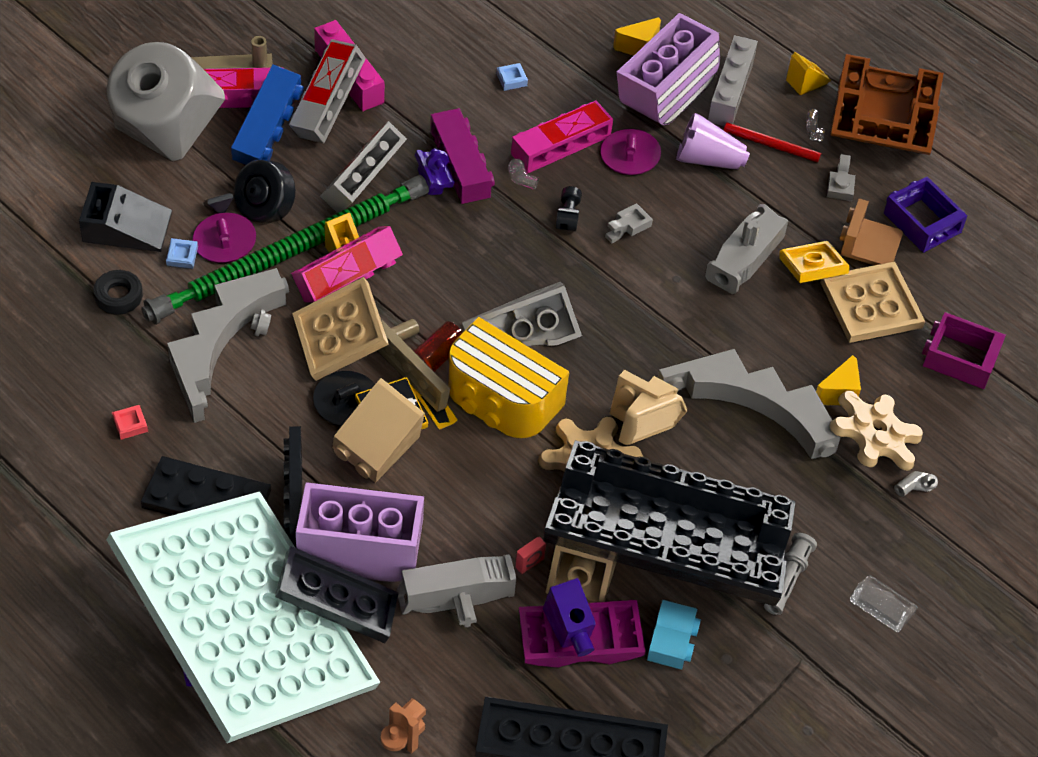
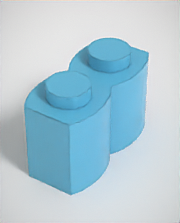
(672, 635)

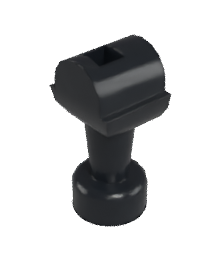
(568, 216)

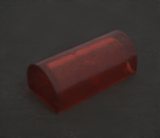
(437, 347)

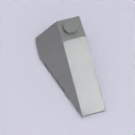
(536, 318)

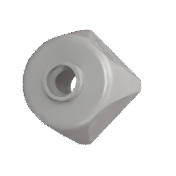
(162, 98)

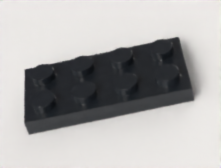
(293, 481)
(187, 486)
(337, 594)

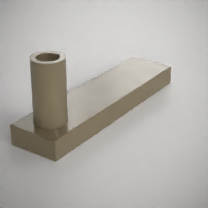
(258, 58)
(412, 366)

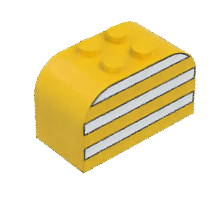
(505, 381)

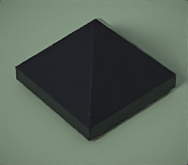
(220, 203)

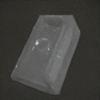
(883, 603)

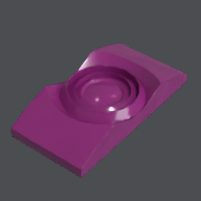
(614, 637)

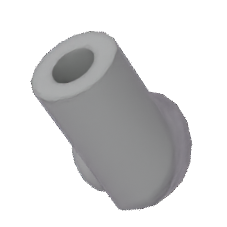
(916, 481)

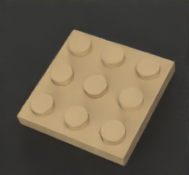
(873, 302)
(340, 329)

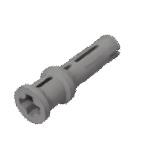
(797, 562)

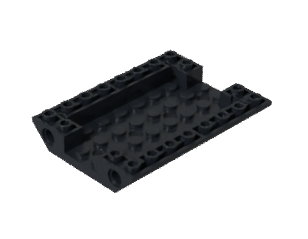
(672, 522)

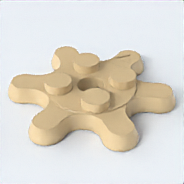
(569, 432)
(874, 443)

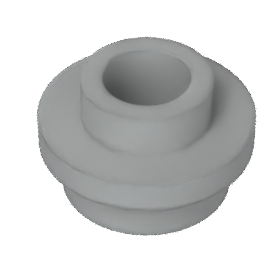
(261, 323)

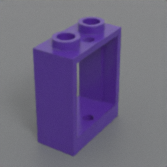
(924, 238)

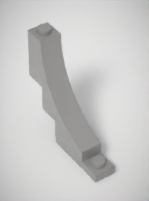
(197, 355)
(726, 379)

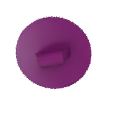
(630, 151)
(224, 237)

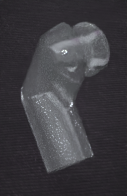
(811, 123)
(519, 175)

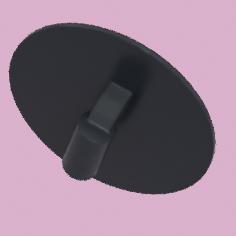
(336, 395)

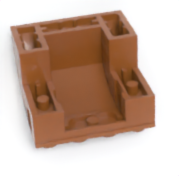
(886, 106)

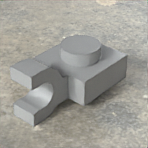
(841, 183)
(629, 220)

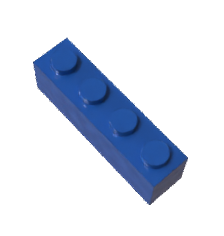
(267, 116)

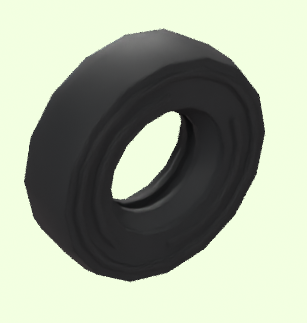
(118, 305)

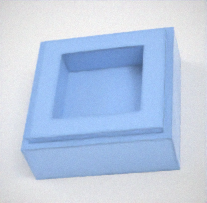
(512, 76)
(182, 253)

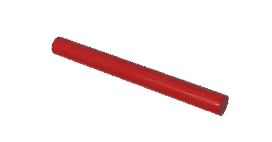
(772, 142)

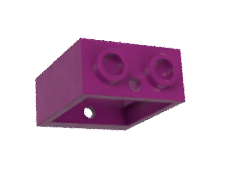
(969, 334)

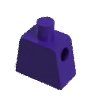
(570, 616)

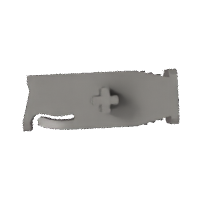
(746, 249)
(457, 586)

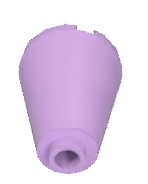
(710, 146)

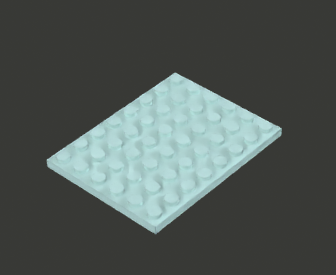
(213, 597)

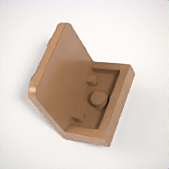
(867, 239)

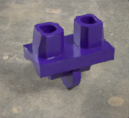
(434, 170)

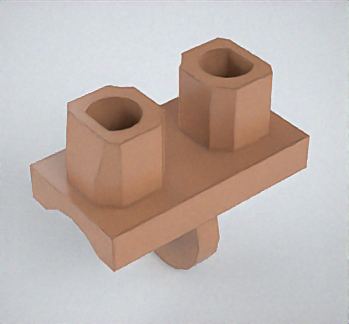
(404, 726)

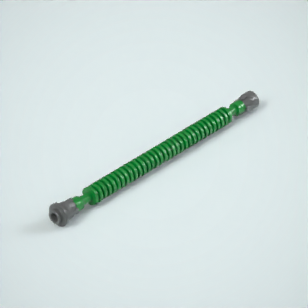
(279, 251)

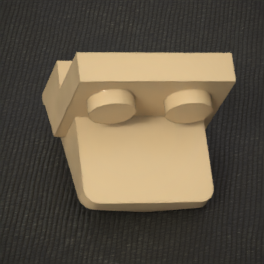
(645, 407)

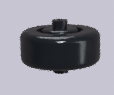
(264, 191)

